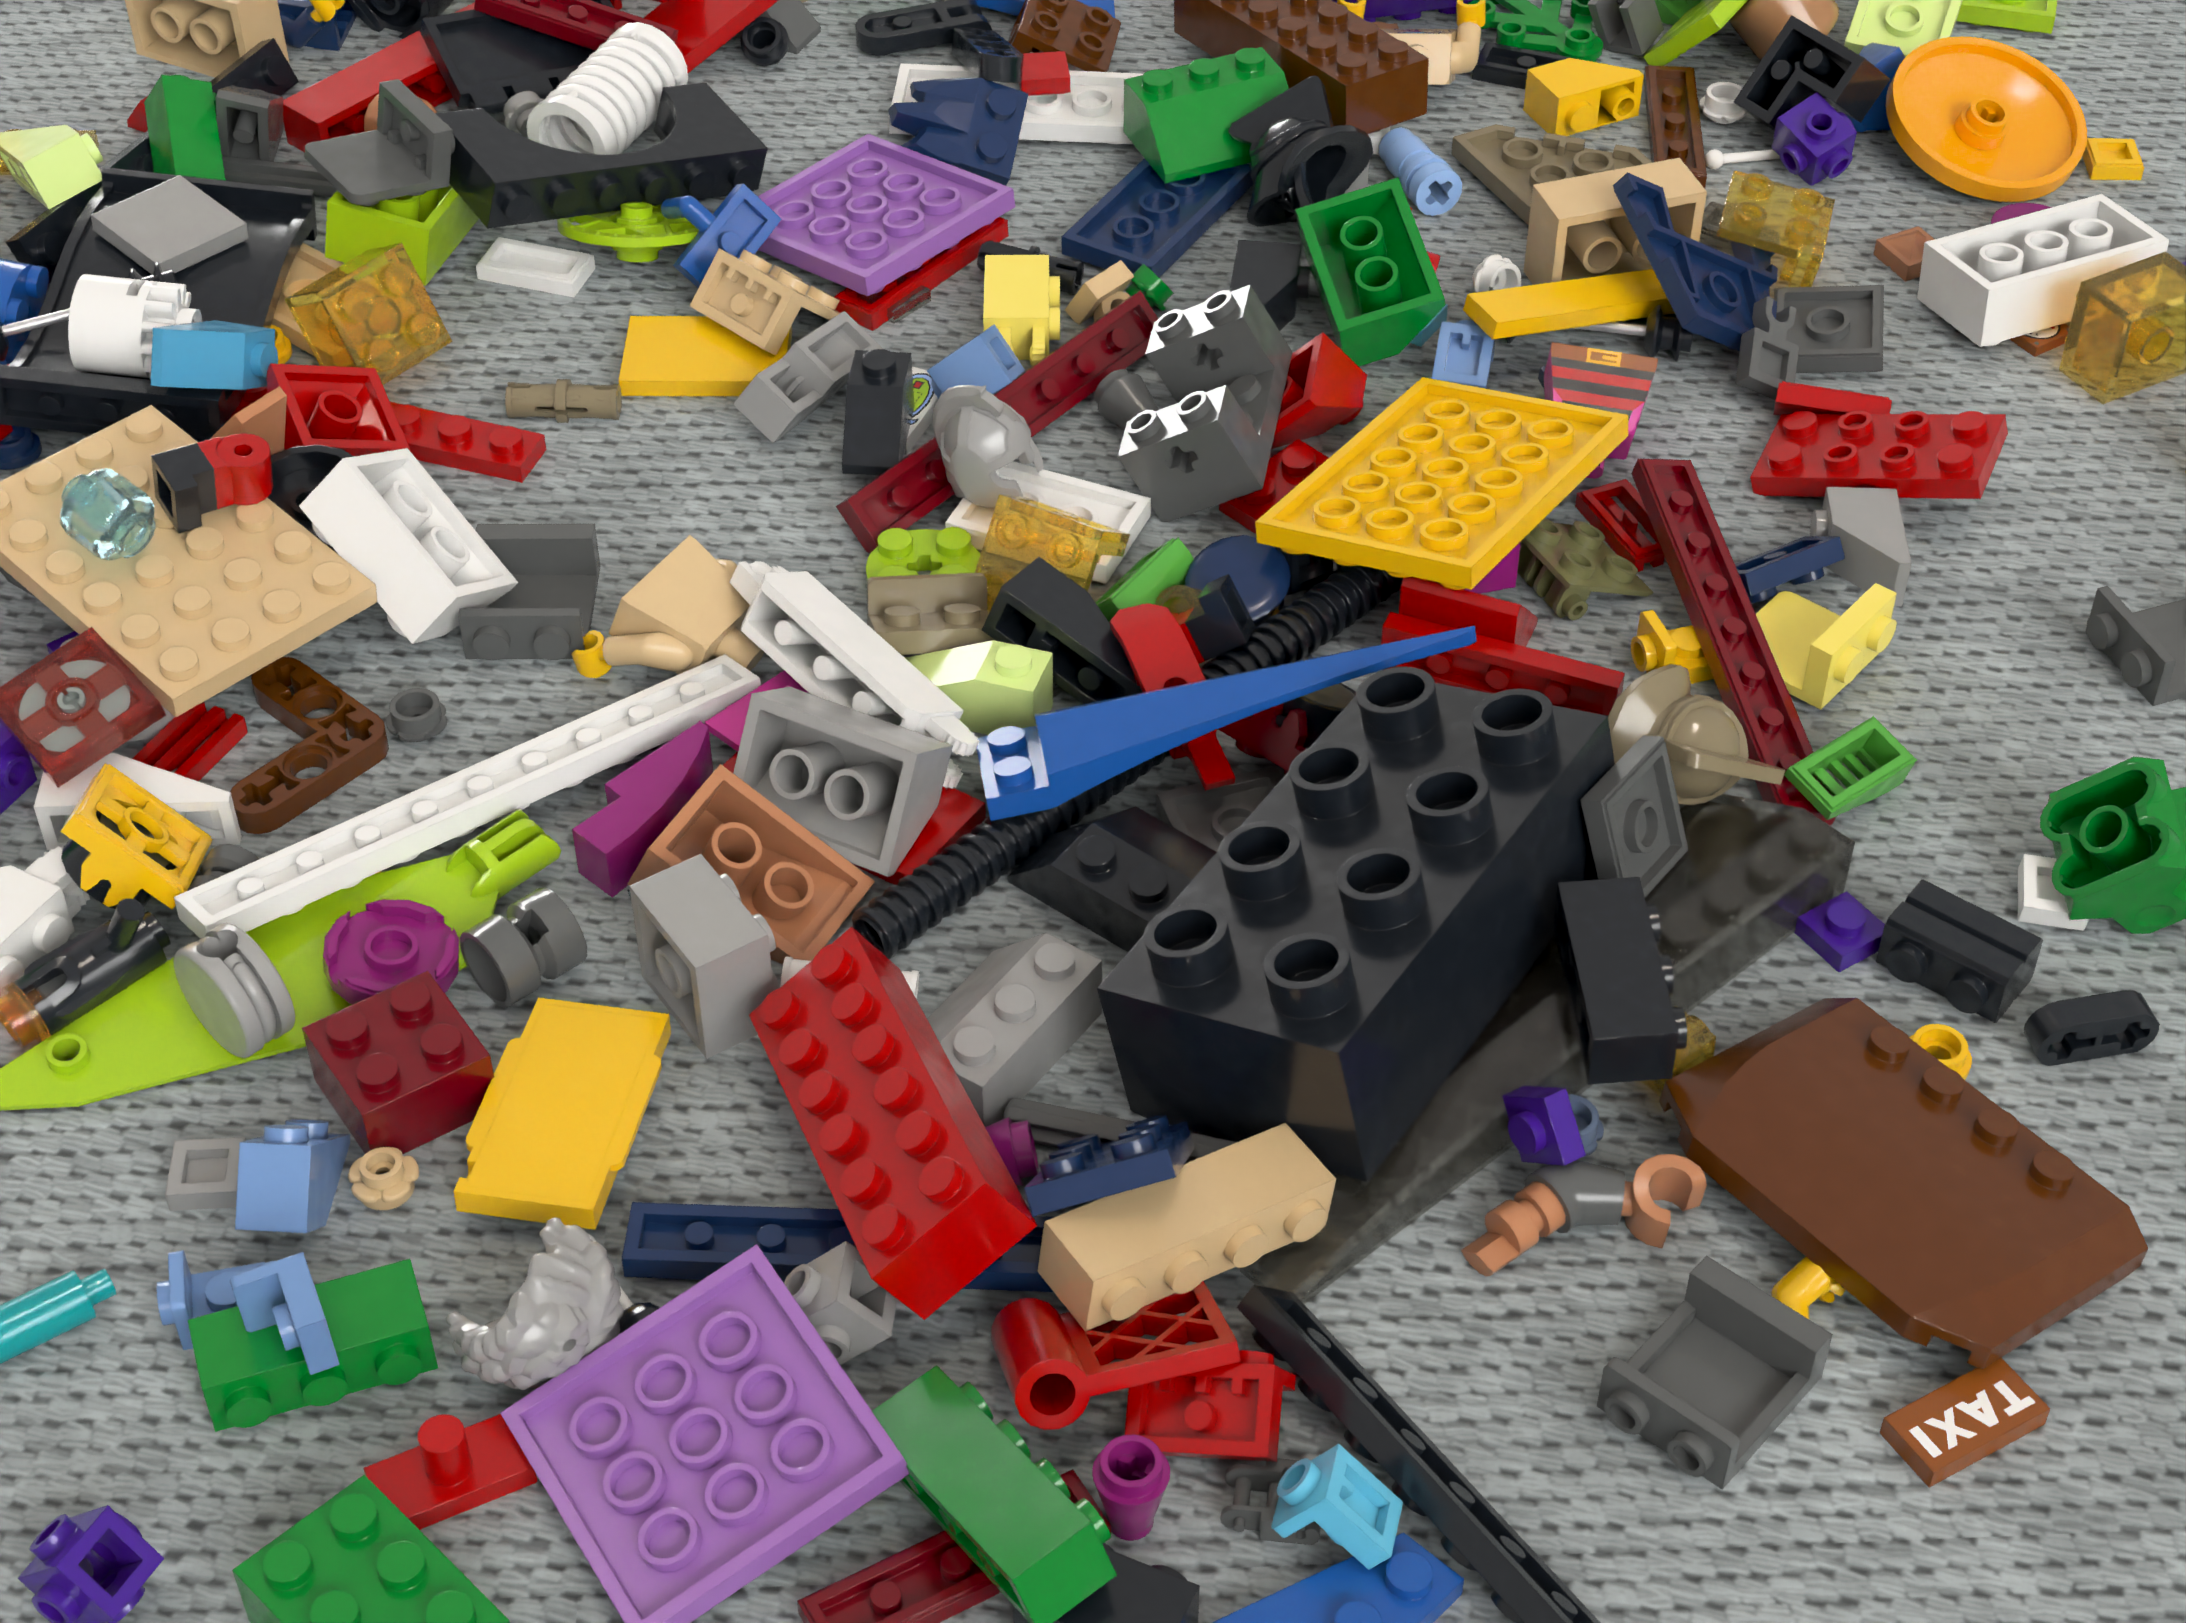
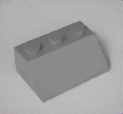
(843, 774)
(1017, 1018)

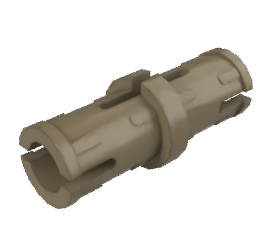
(563, 400)

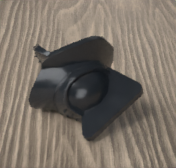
(1298, 153)

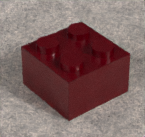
(400, 1065)

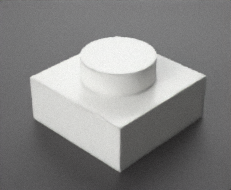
(2039, 899)

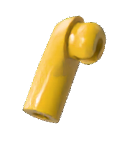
(1804, 1285)

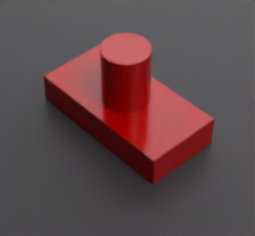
(452, 1469)

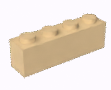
(1186, 1229)

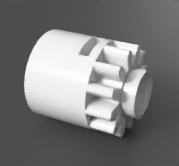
(116, 319)

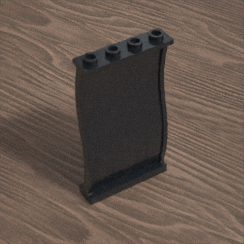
(231, 286)

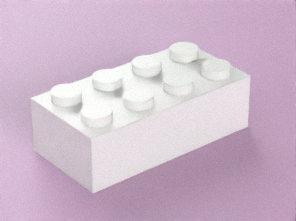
(2029, 267)

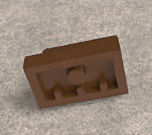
(1068, 26)

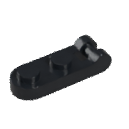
(916, 26)

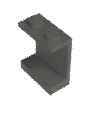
(549, 604)
(2142, 644)

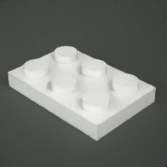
(1083, 498)

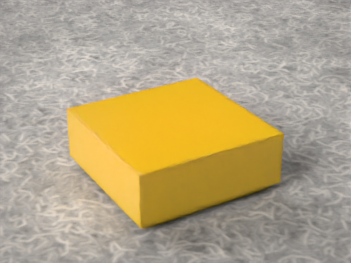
(2112, 159)

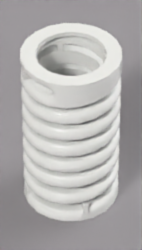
(610, 94)

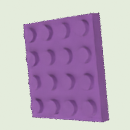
(877, 213)
(704, 1444)

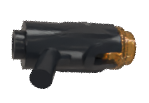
(83, 974)

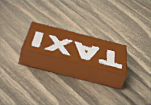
(1964, 1421)

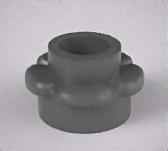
(416, 715)

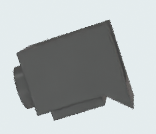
(1626, 24)

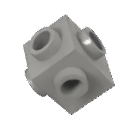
(843, 1302)

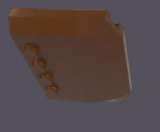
(1903, 1180)

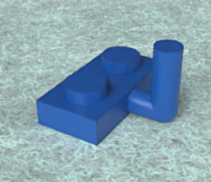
(736, 225)

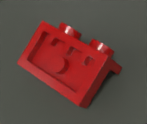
(1214, 1411)

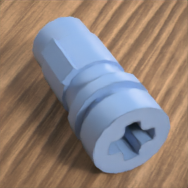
(1423, 175)

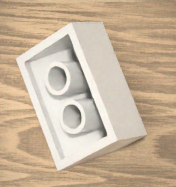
(408, 540)

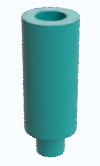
(50, 1311)

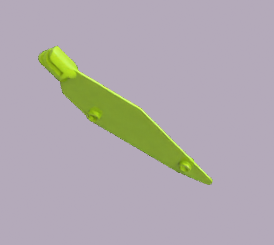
(154, 1036)

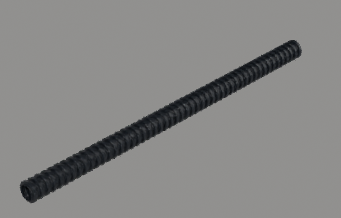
(999, 845)

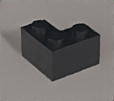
(1808, 63)

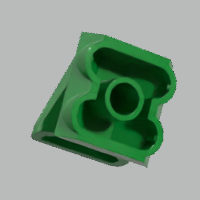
(2121, 846)

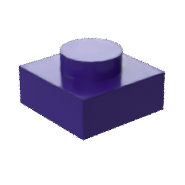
(1841, 931)
(1543, 1125)

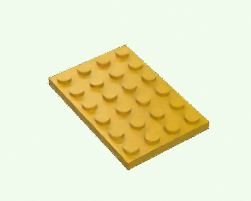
(1443, 482)

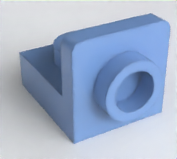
(1463, 354)
(194, 1295)
(286, 1296)

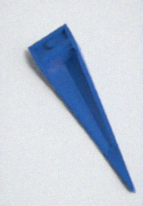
(1095, 741)

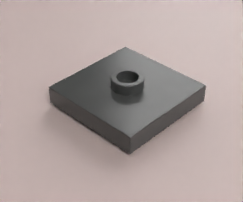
(1836, 327)
(1636, 816)

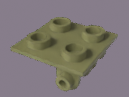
(1572, 562)

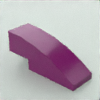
(640, 808)

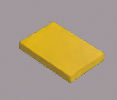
(689, 358)

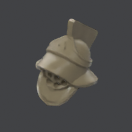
(1700, 734)

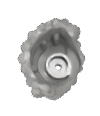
(552, 1320)

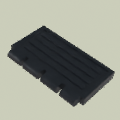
(494, 59)

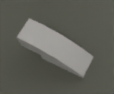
(804, 377)

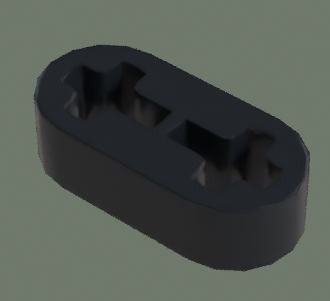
(2091, 1027)

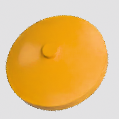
(1986, 119)

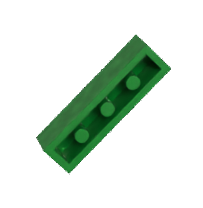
(994, 1499)

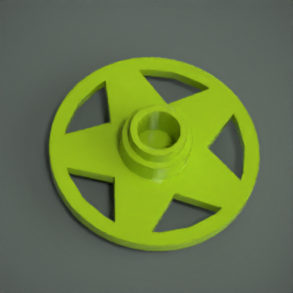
(633, 232)

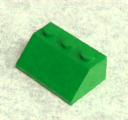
(1185, 112)
(1370, 270)

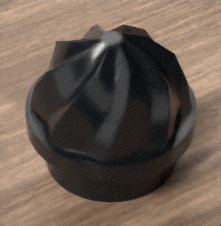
(764, 41)

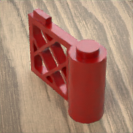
(1059, 1366)

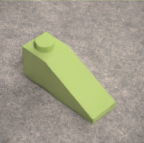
(51, 162)
(992, 682)

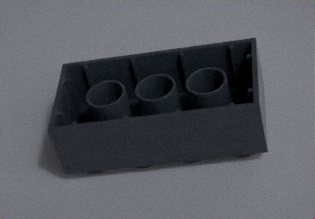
(1361, 920)

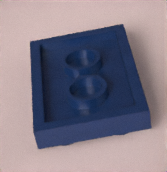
(1092, 1170)

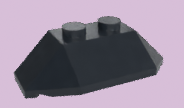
(1113, 872)

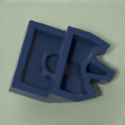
(964, 124)

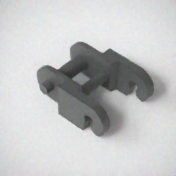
(1242, 1516)

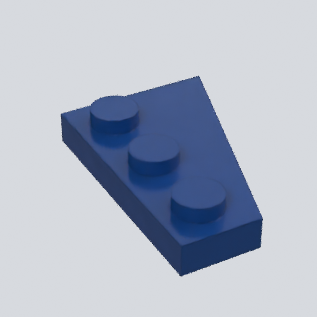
(1402, 1589)

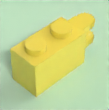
(1022, 303)

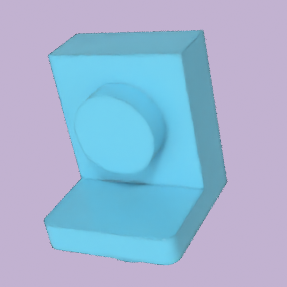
(1343, 1501)

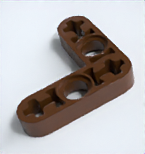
(272, 792)

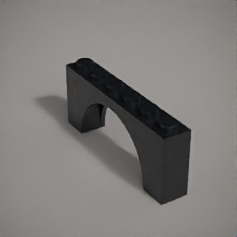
(521, 181)

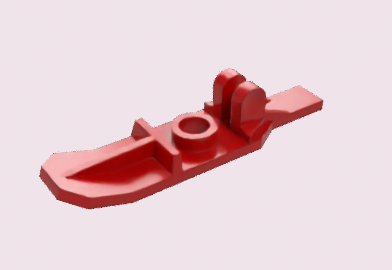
(1165, 660)

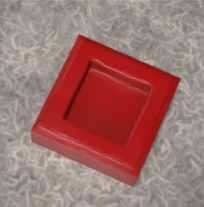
(1045, 73)

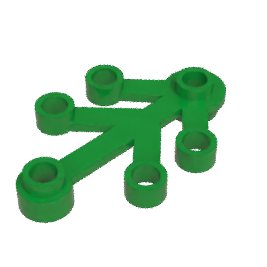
(1574, 42)

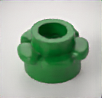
(1151, 286)

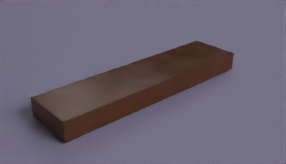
(1674, 117)

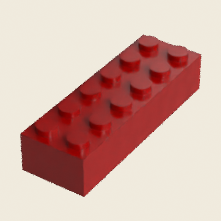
(890, 1125)

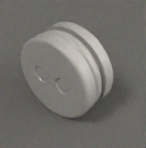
(234, 990)

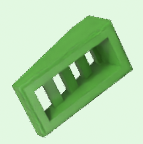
(1873, 747)

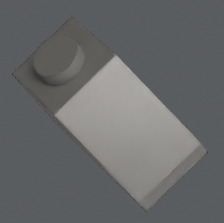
(1870, 536)

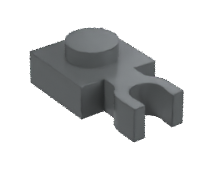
(1764, 351)

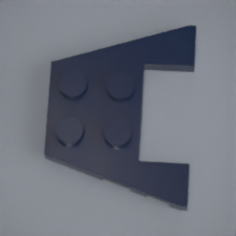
(1705, 286)

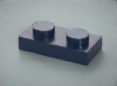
(1792, 562)

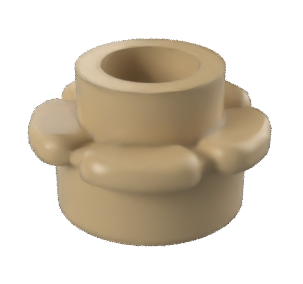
(387, 1189)

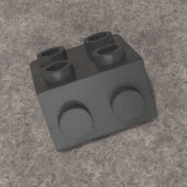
(398, 159)

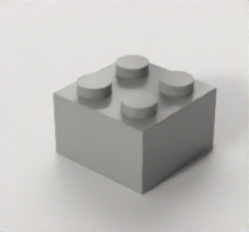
(703, 952)

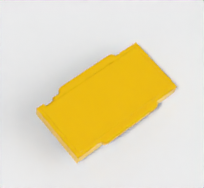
(562, 1113)

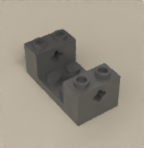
(1228, 383)

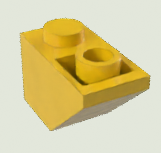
(1581, 95)

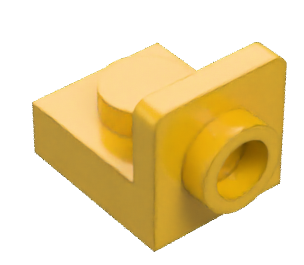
(1660, 647)

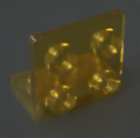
(1778, 221)
(1031, 529)

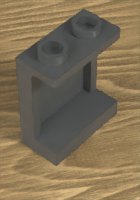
(1716, 1374)

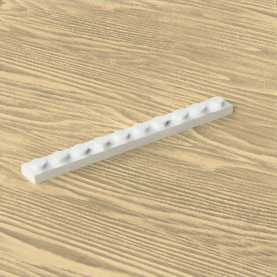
(463, 800)

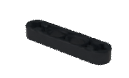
(987, 55)

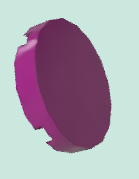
(388, 947)

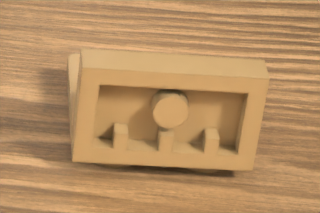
(756, 302)

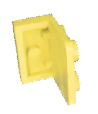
(1824, 650)

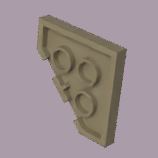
(1514, 164)

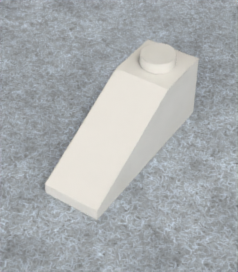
(199, 803)

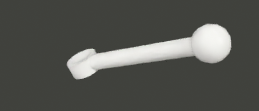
(1715, 159)

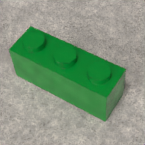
(376, 1334)

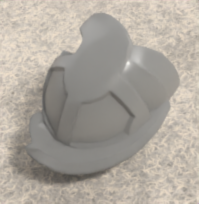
(978, 438)

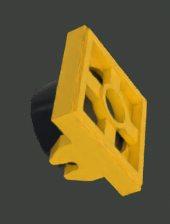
(130, 843)

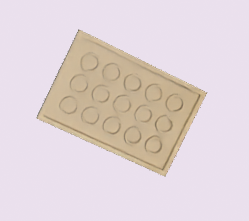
(193, 603)

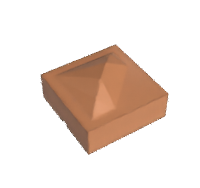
(1903, 252)

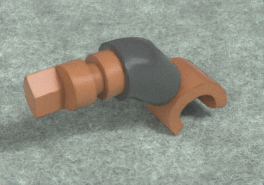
(1586, 1195)

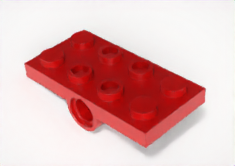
(1905, 452)

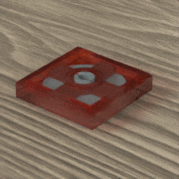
(76, 707)

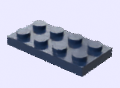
(1153, 220)

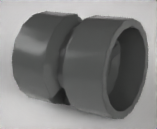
(516, 951)

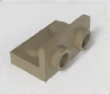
(928, 611)

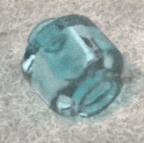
(107, 514)

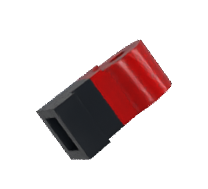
(211, 477)
(1218, 622)

